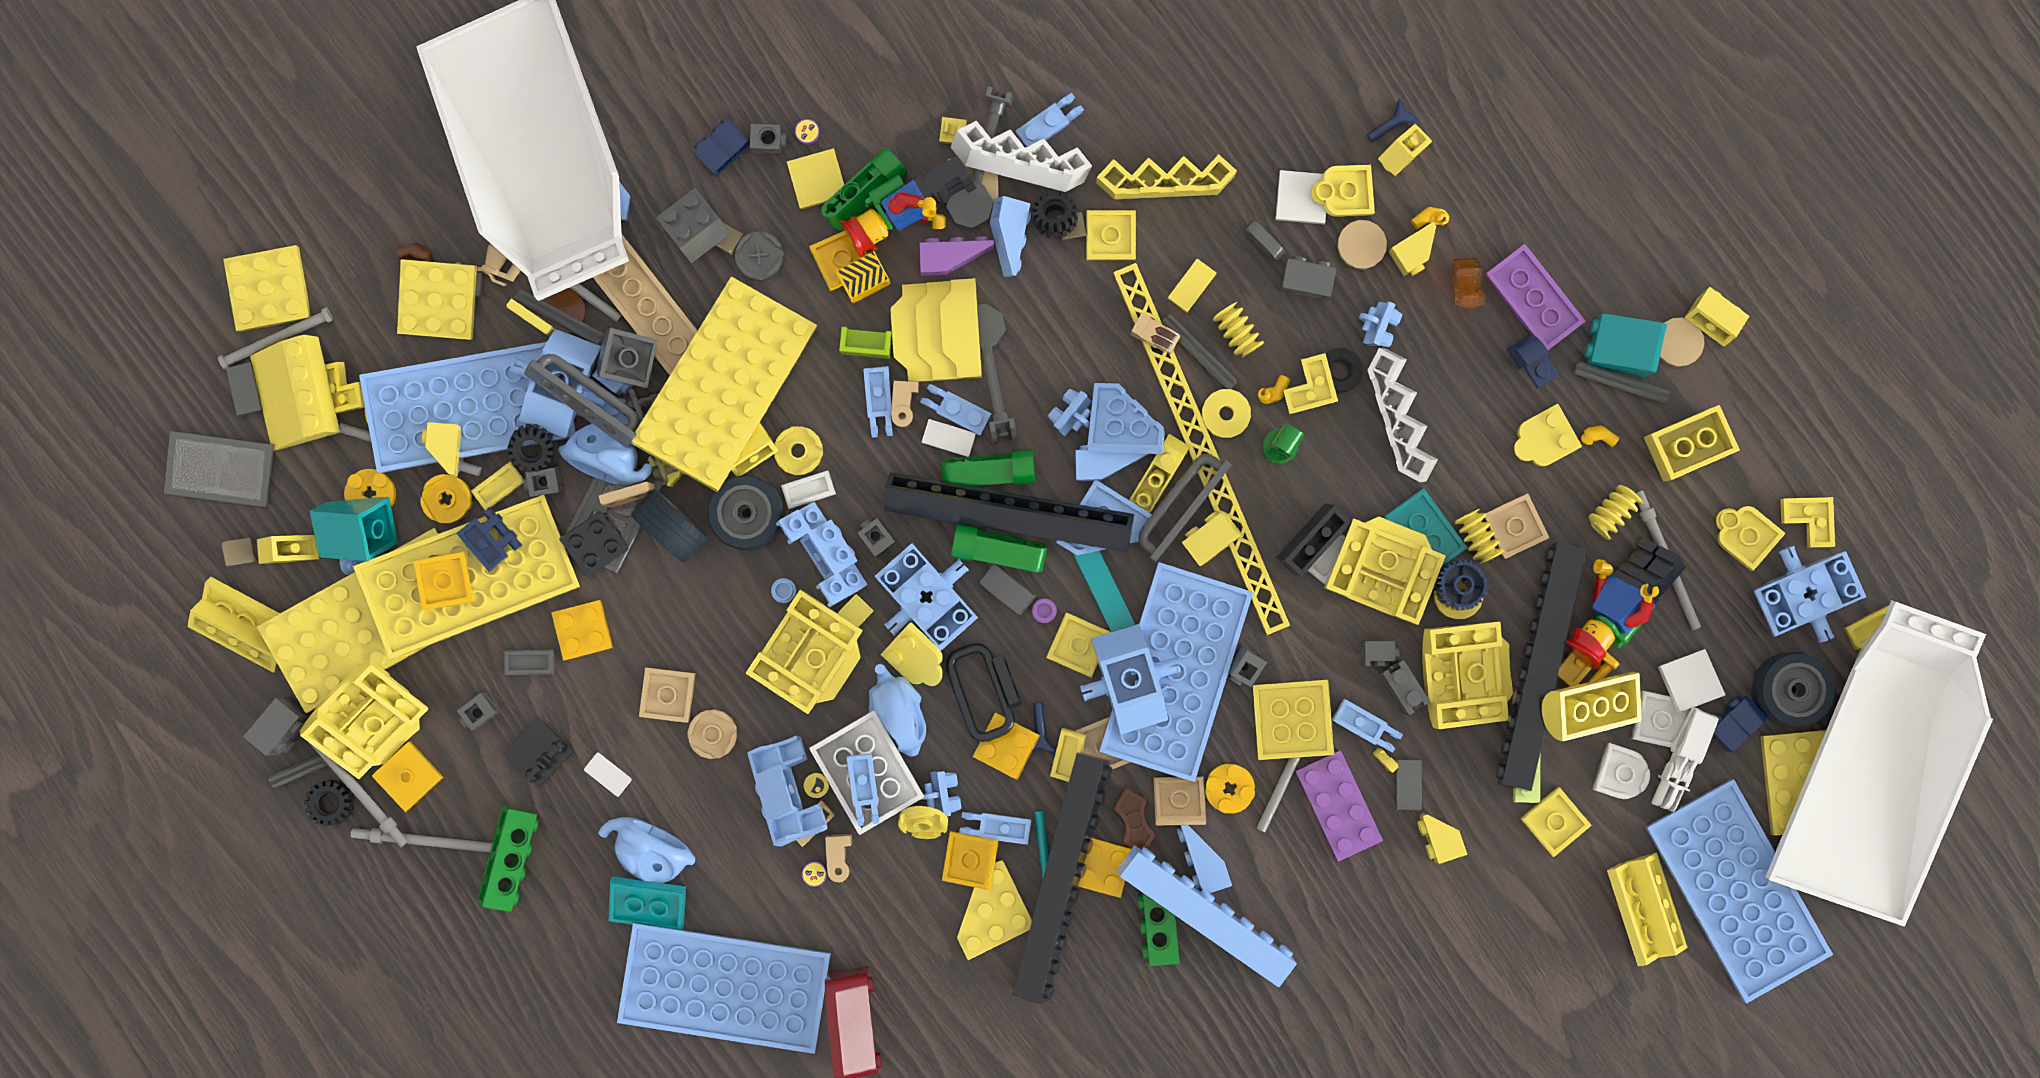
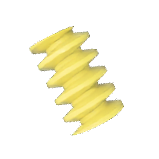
(1237, 330)
(1613, 511)
(1479, 536)

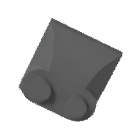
(626, 357)

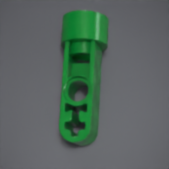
(851, 198)
(1281, 444)
(990, 469)
(998, 549)

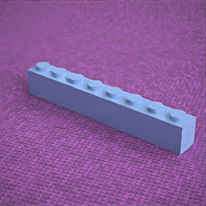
(1207, 916)

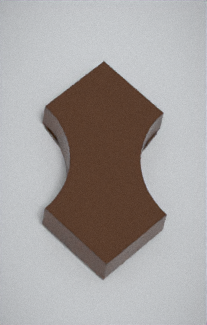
(1131, 808)

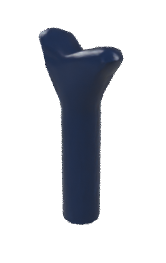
(1400, 117)
(1042, 743)

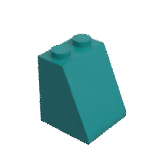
(1625, 344)
(354, 528)

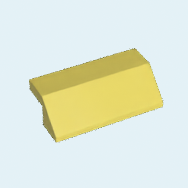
(233, 622)
(1647, 909)

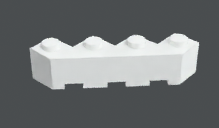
(1011, 159)
(1394, 404)

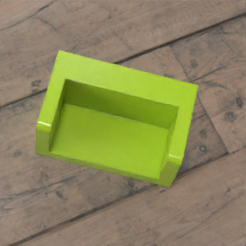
(866, 343)

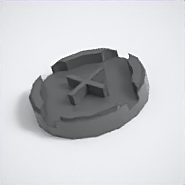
(759, 255)

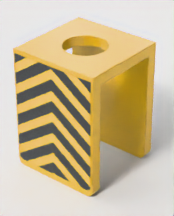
(863, 277)

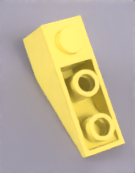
(1159, 473)

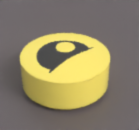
(816, 785)

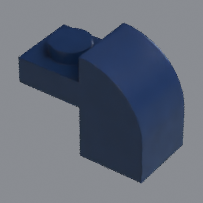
(1533, 357)

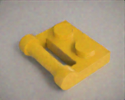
(1573, 670)

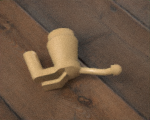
(493, 264)

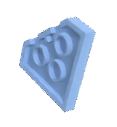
(1121, 423)
(1104, 497)

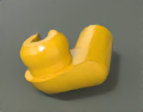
(1430, 215)
(1274, 393)
(1599, 433)

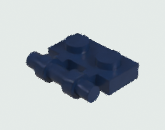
(483, 544)

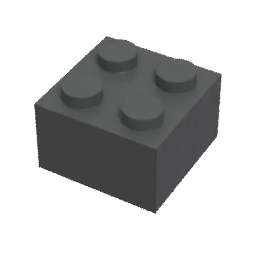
(693, 225)
(277, 726)

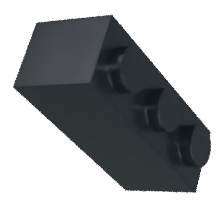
(1313, 539)

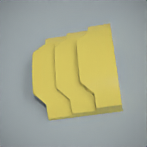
(937, 331)
(1386, 568)
(808, 654)
(1466, 674)
(364, 719)

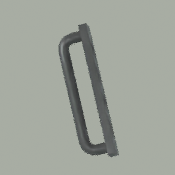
(576, 401)
(1204, 459)

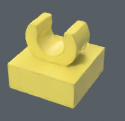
(949, 128)

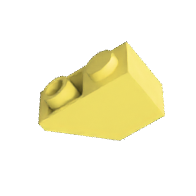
(1443, 840)

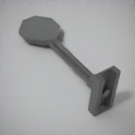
(976, 206)
(991, 329)

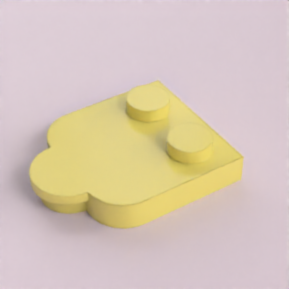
(1345, 191)
(1546, 438)
(1747, 535)
(915, 657)

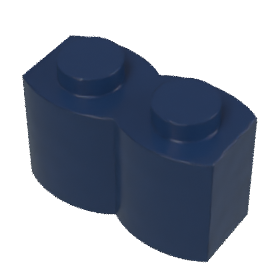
(721, 147)
(1737, 722)

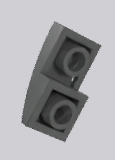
(1007, 589)

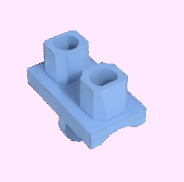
(1376, 323)
(1074, 415)
(937, 792)

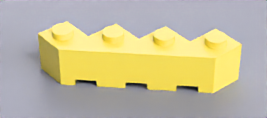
(1153, 182)

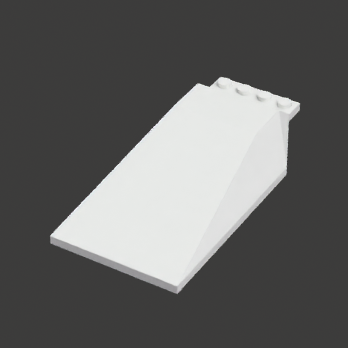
(528, 144)
(1888, 767)

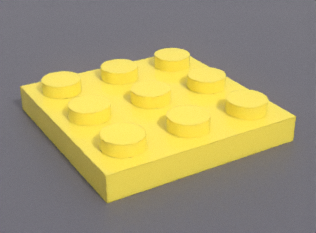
(267, 288)
(436, 299)
(1293, 720)

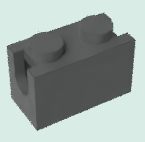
(1308, 278)
(1404, 687)

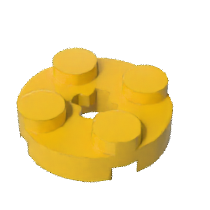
(363, 479)
(460, 502)
(1216, 784)

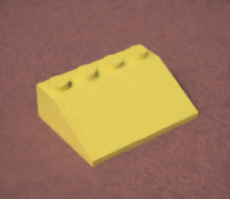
(294, 392)

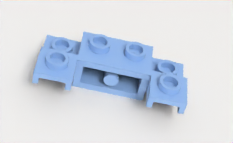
(827, 550)
(779, 792)

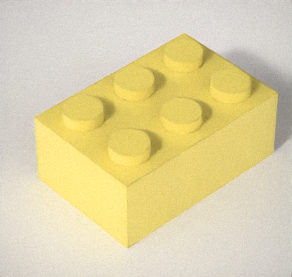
(1691, 443)

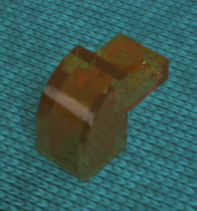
(1467, 283)

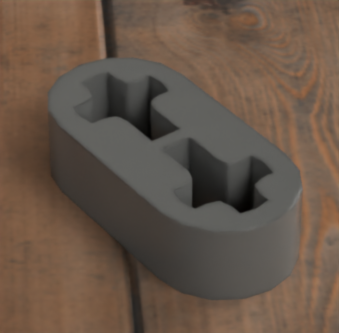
(1264, 240)

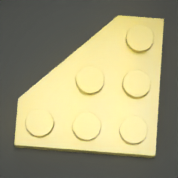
(993, 915)

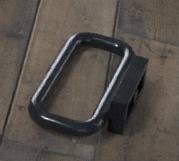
(1003, 685)

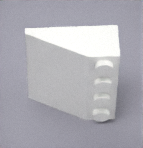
(893, 779)

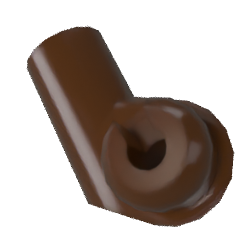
(414, 250)

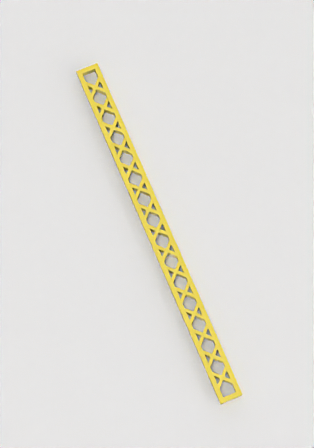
(1211, 450)

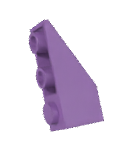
(945, 257)

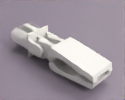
(1687, 751)

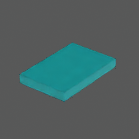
(1424, 516)
(647, 903)

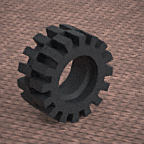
(1058, 225)
(524, 460)
(314, 803)

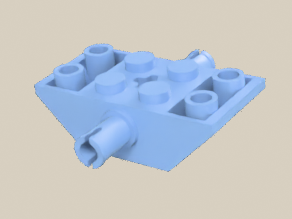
(540, 405)
(906, 580)
(1829, 585)
(1136, 704)

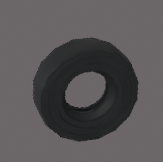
(1354, 364)

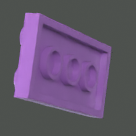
(1534, 297)
(1338, 805)

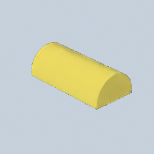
(1593, 706)

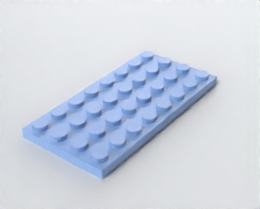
(460, 391)
(1201, 627)
(1721, 869)
(724, 988)

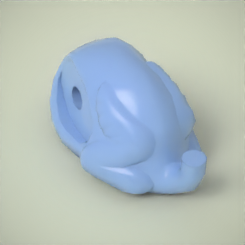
(603, 457)
(898, 710)
(647, 850)

